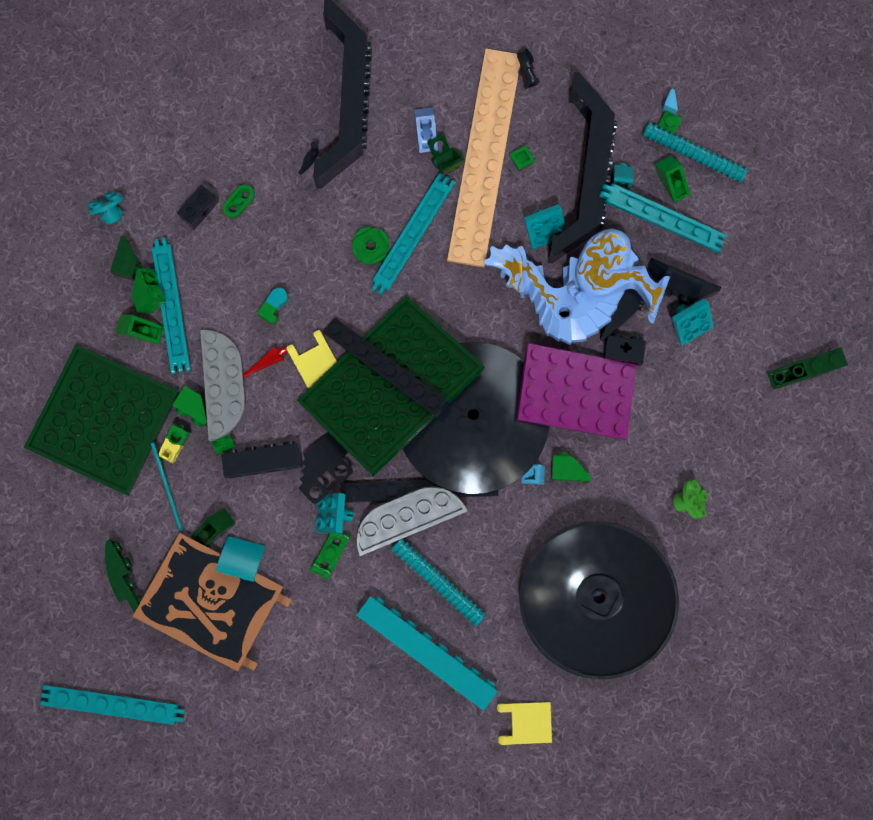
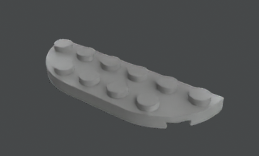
(222, 384)
(407, 516)

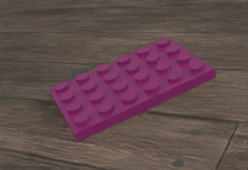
(576, 392)

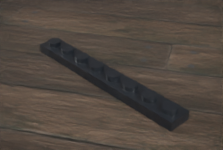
(386, 368)
(390, 490)

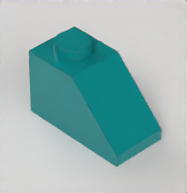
(622, 176)

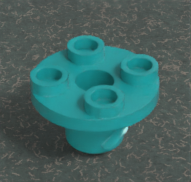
(107, 207)

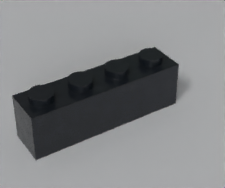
(260, 461)

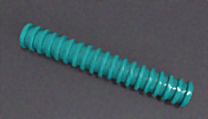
(695, 152)
(438, 582)

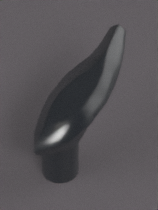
(309, 157)

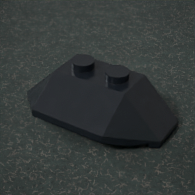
(682, 284)

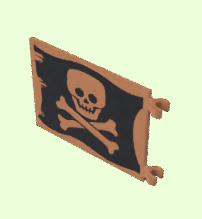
(206, 607)

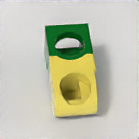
(174, 443)

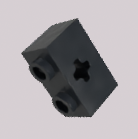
(197, 207)
(634, 355)

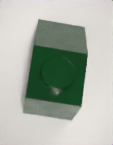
(125, 261)
(213, 528)

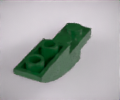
(807, 368)
(118, 569)

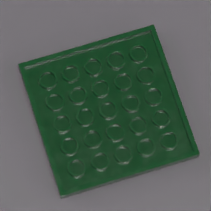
(101, 420)

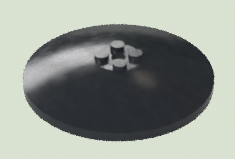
(482, 452)
(594, 636)

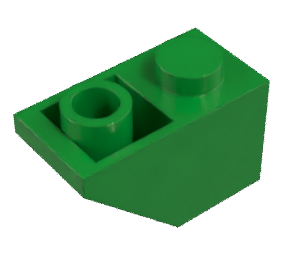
(147, 291)
(191, 404)

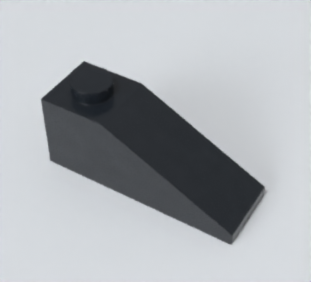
(626, 308)

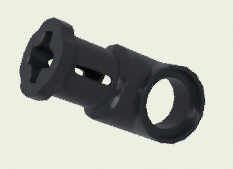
(526, 71)

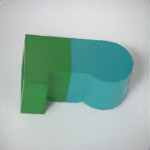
(272, 305)

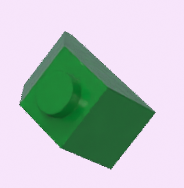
(673, 178)
(139, 329)
(568, 469)

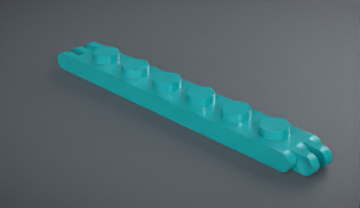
(662, 217)
(412, 234)
(171, 309)
(111, 705)

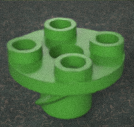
(691, 500)

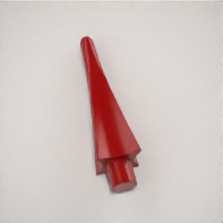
(273, 356)

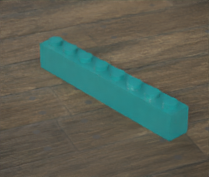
(427, 653)

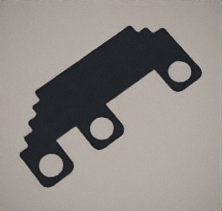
(322, 457)

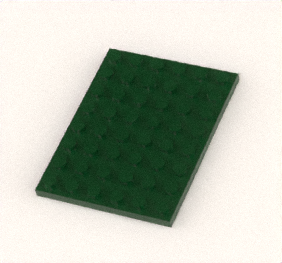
(370, 413)

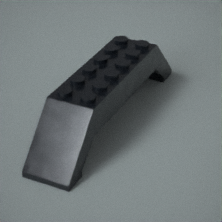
(354, 96)
(595, 168)

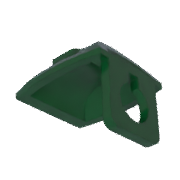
(449, 159)

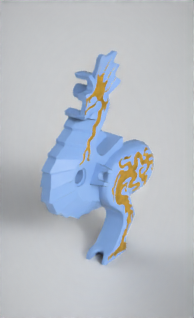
(590, 285)

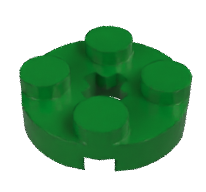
(371, 235)

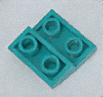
(240, 558)

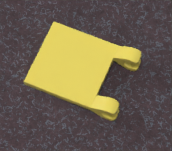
(315, 362)
(529, 723)

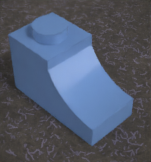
(425, 128)

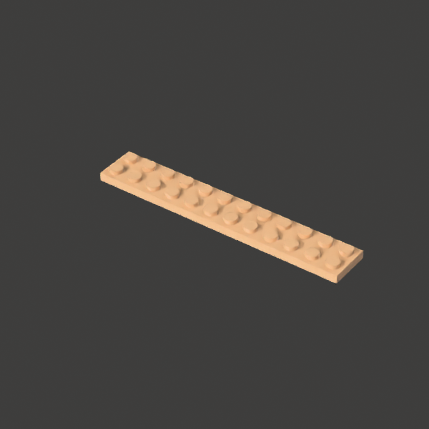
(484, 158)

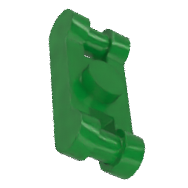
(330, 554)

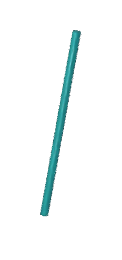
(166, 486)

